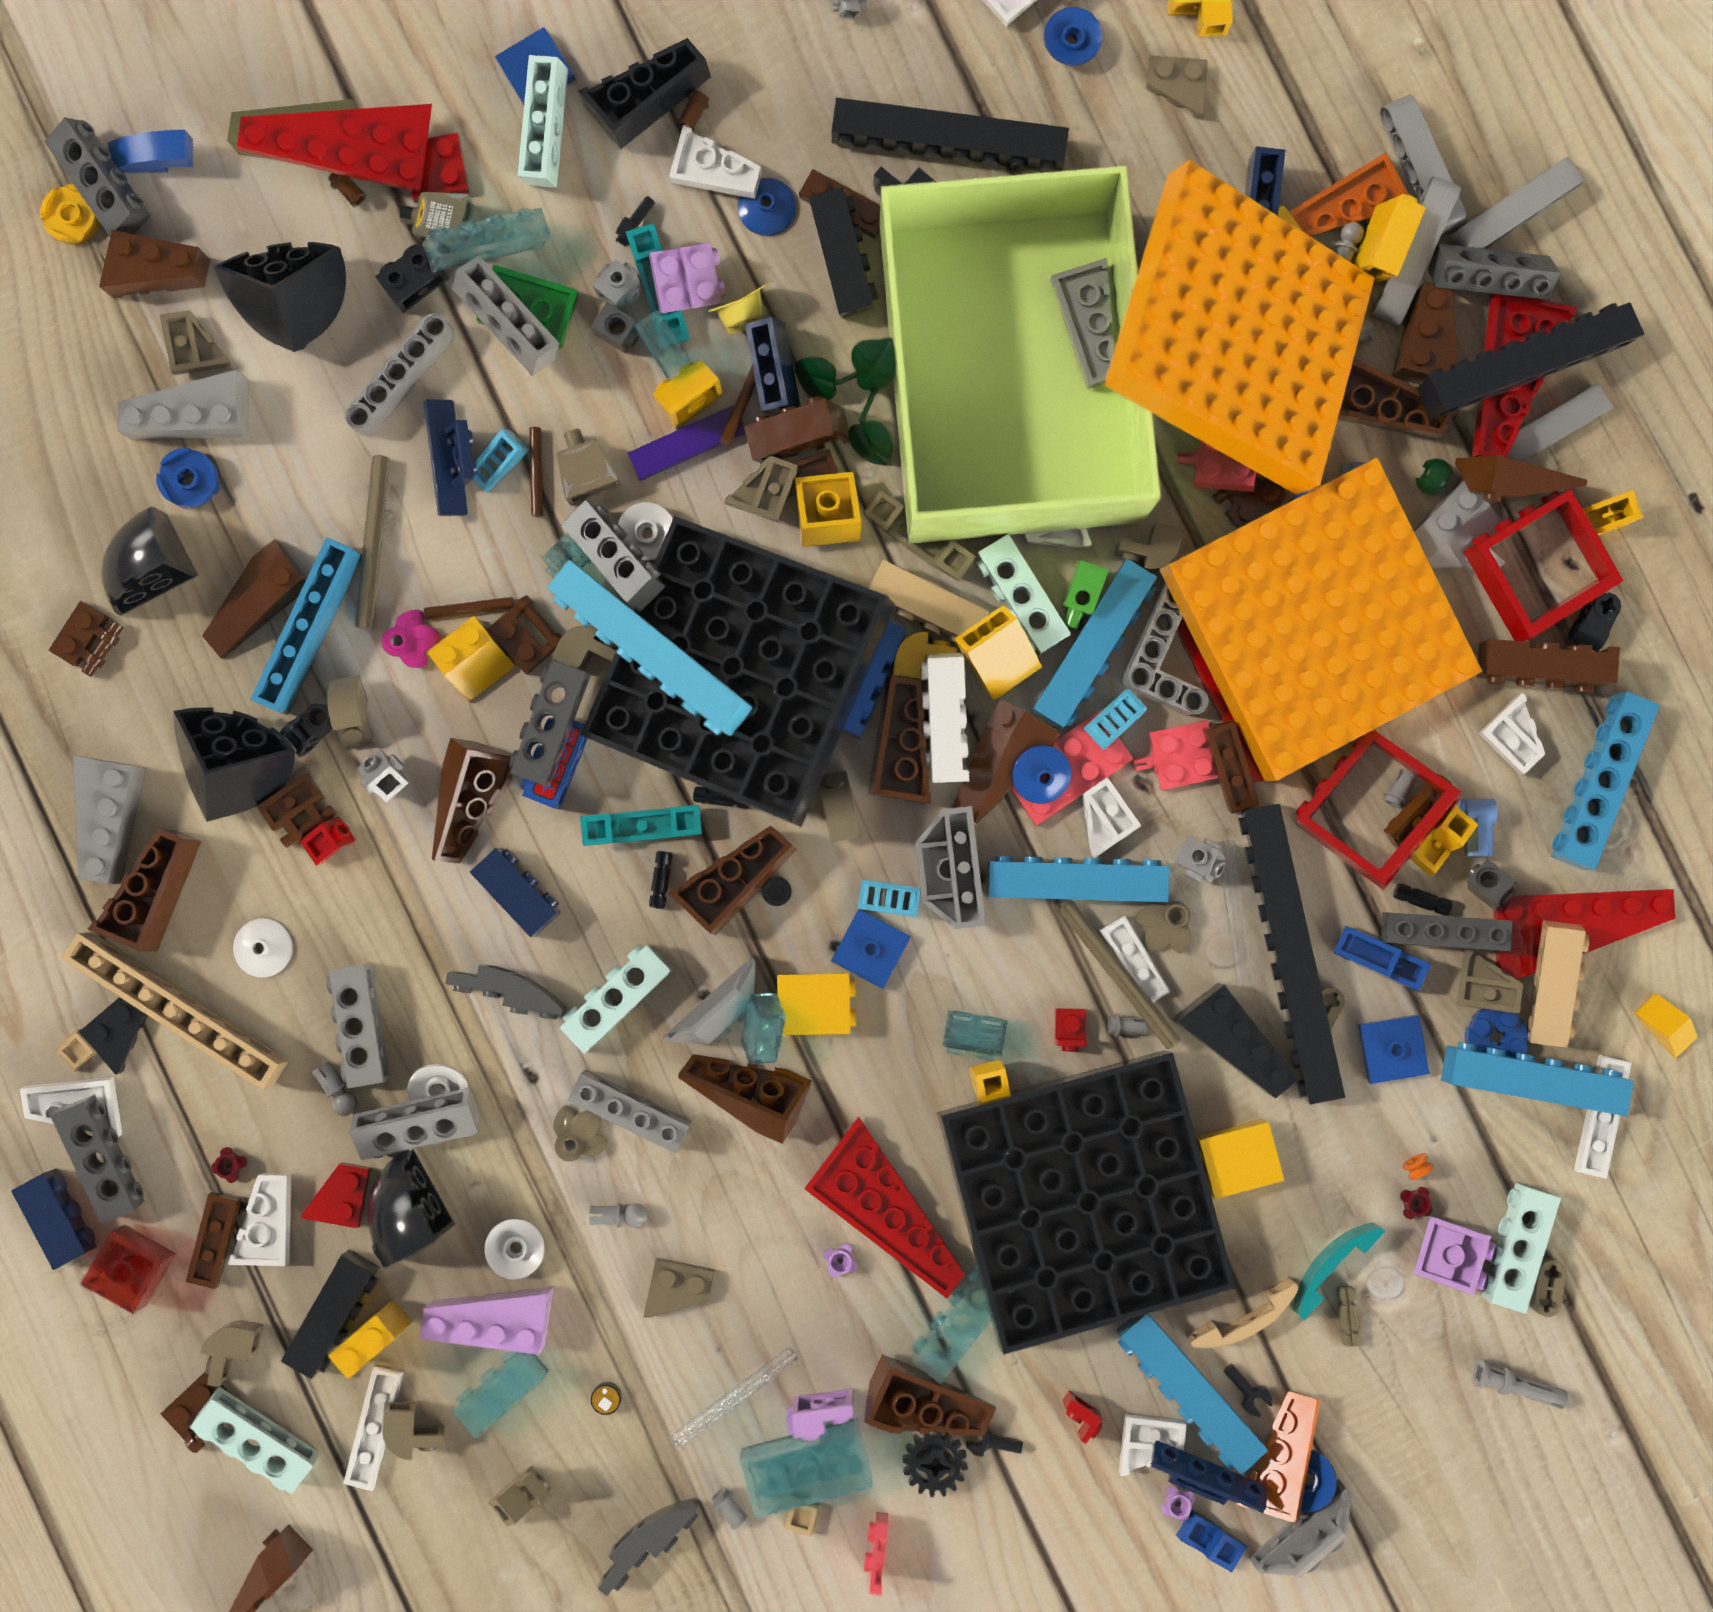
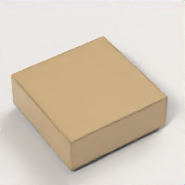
(76, 1051)
(802, 1519)

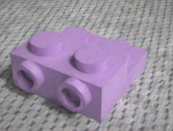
(686, 277)
(1454, 1255)
(811, 1412)

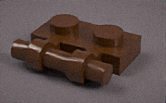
(1254, 504)
(79, 635)
(292, 802)

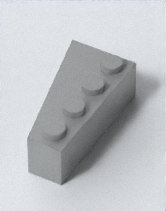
(191, 410)
(105, 816)

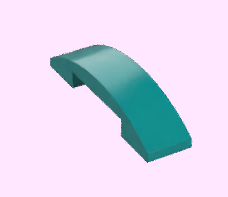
(646, 241)
(640, 825)
(1324, 1264)

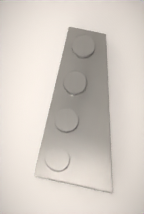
(1087, 315)

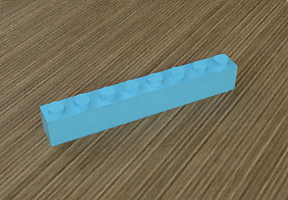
(650, 648)

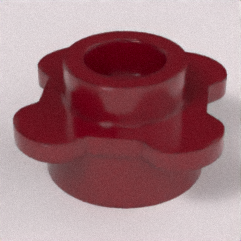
(220, 1165)
(1422, 1209)

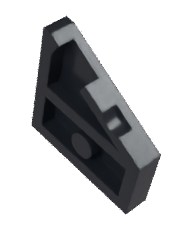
(115, 1033)

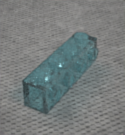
(488, 238)

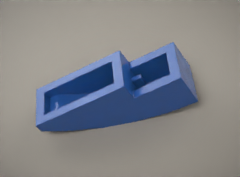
(152, 151)
(1382, 959)

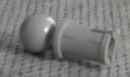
(1351, 235)
(343, 1102)
(633, 1215)

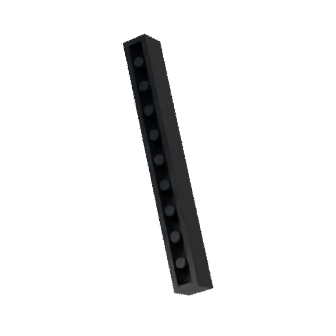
(1292, 954)

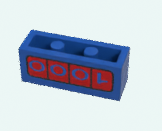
(565, 770)

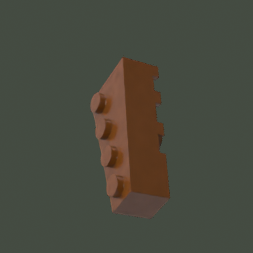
(1387, 403)
(900, 750)

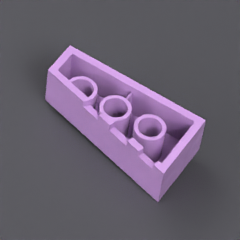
(494, 1321)

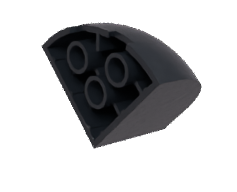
(287, 291)
(144, 561)
(230, 759)
(405, 1210)

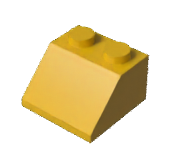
(688, 393)
(828, 509)
(471, 659)

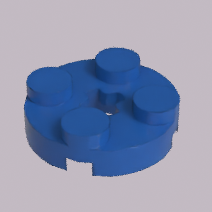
(172, 472)
(1510, 1025)

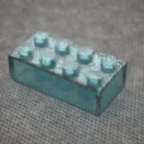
(801, 1472)

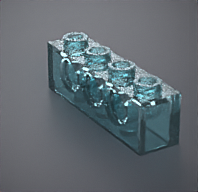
(941, 1362)

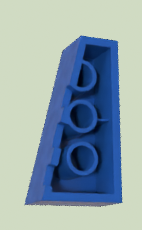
(874, 680)

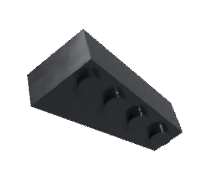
(646, 91)
(1232, 1035)

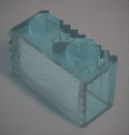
(662, 343)
(763, 1028)
(974, 1034)

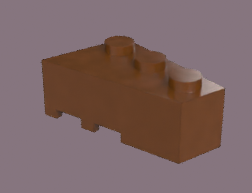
(151, 264)
(1427, 335)
(797, 429)

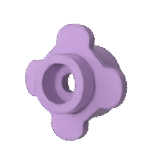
(836, 1268)
(1179, 1512)

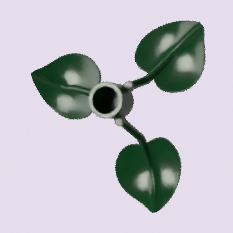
(874, 370)

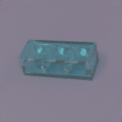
(499, 1391)

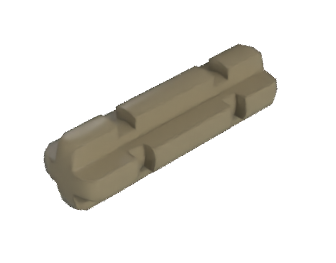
(1348, 1316)

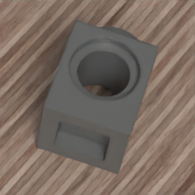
(607, 320)
(1494, 896)

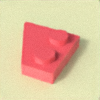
(876, 1559)

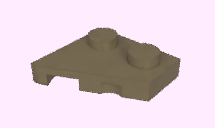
(766, 489)
(1487, 986)
(677, 1287)

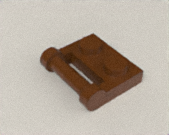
(518, 641)
(186, 1407)

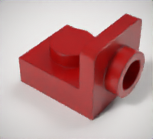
(327, 840)
(1070, 1028)
(1081, 1411)

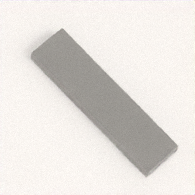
(1560, 423)

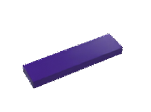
(682, 444)

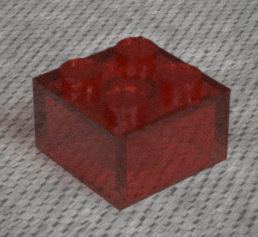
(128, 1269)

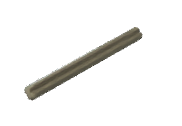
(372, 542)
(1119, 975)

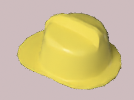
(741, 312)

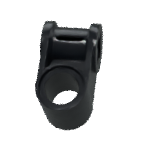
(1592, 624)
(304, 730)

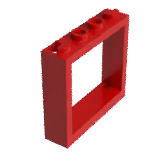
(1499, 589)
(1413, 841)

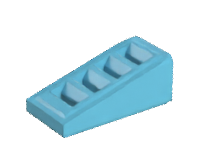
(504, 466)
(1130, 709)
(913, 902)

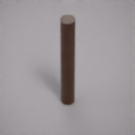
(739, 409)
(536, 471)
(468, 607)

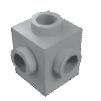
(618, 284)
(382, 775)
(1201, 859)

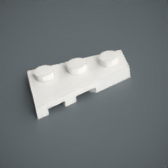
(710, 167)
(45, 1099)
(266, 1228)

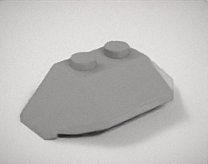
(1454, 525)
(951, 868)
(718, 1010)
(1304, 1544)

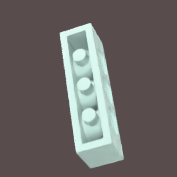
(542, 121)
(1006, 553)
(587, 1035)
(1527, 1262)
(253, 1425)

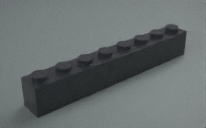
(949, 136)
(1530, 360)

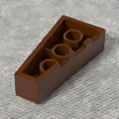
(1548, 665)
(733, 880)
(149, 894)

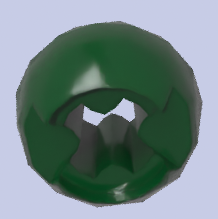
(1434, 476)

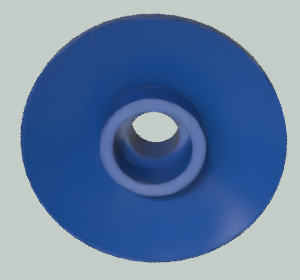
(1076, 24)
(770, 219)
(1035, 762)
(1324, 1486)

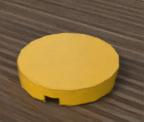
(68, 216)

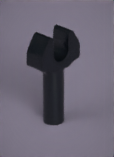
(634, 220)
(1250, 1393)
(990, 1441)

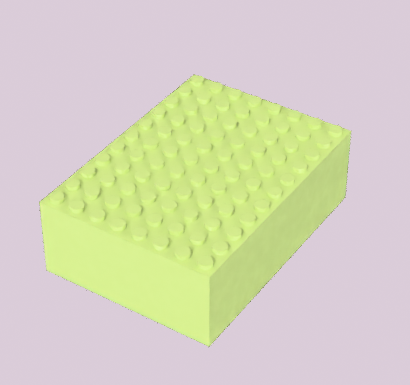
(985, 370)

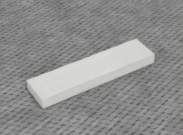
(1600, 1129)
(368, 1441)

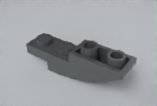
(519, 991)
(651, 1534)

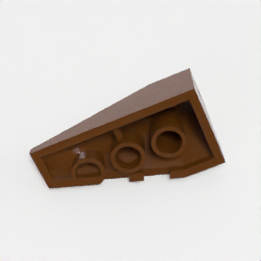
(1506, 478)
(259, 594)
(468, 788)

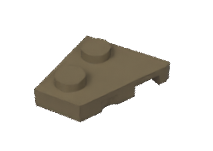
(1179, 81)
(189, 345)

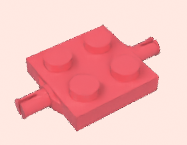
(1218, 470)
(1179, 756)

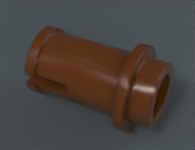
(694, 108)
(347, 188)

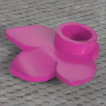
(415, 638)

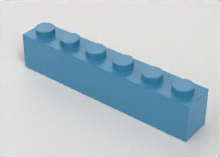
(306, 626)
(1094, 644)
(1078, 881)
(1537, 1080)
(1192, 1391)

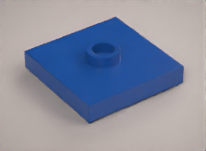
(515, 59)
(870, 948)
(1393, 1049)

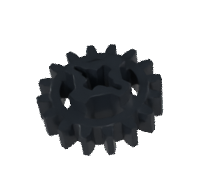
(946, 1464)

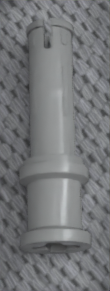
(1507, 1382)

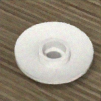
(642, 517)
(276, 943)
(424, 1081)
(504, 1259)

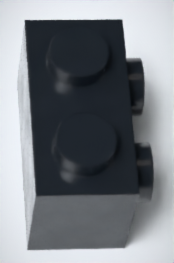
(410, 278)

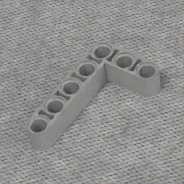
(1151, 666)

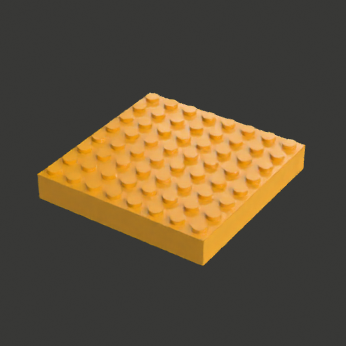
(1241, 329)
(1321, 620)

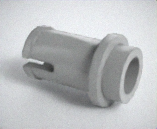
(1401, 787)
(1126, 1025)
(729, 1508)

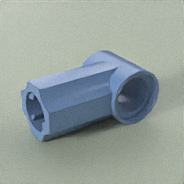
(1485, 814)

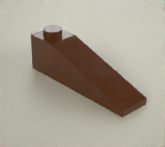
(1003, 740)
(756, 1097)
(912, 1400)
(272, 1568)

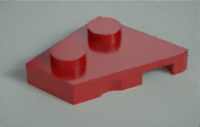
(443, 167)
(341, 1197)

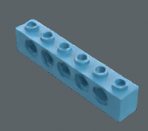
(1639, 715)

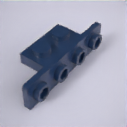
(450, 456)
(1208, 1478)

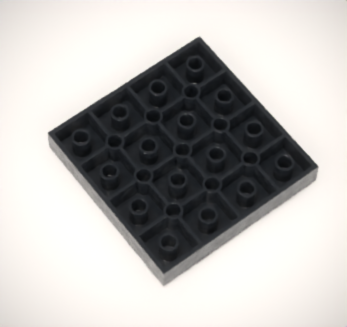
(773, 635)
(1086, 1201)

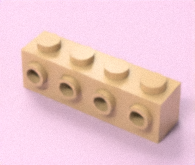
(926, 602)
(1556, 984)

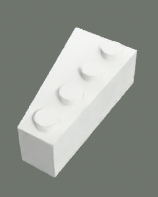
(945, 716)

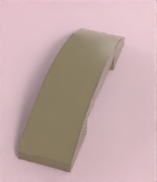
(943, 555)

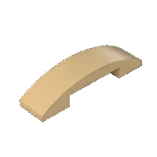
(1278, 1298)

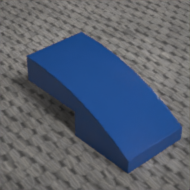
(1212, 1541)

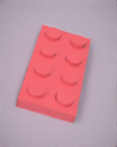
(1088, 767)

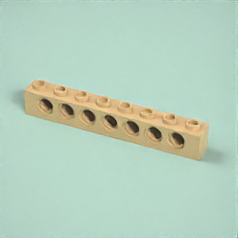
(175, 1009)

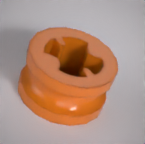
(1418, 1166)

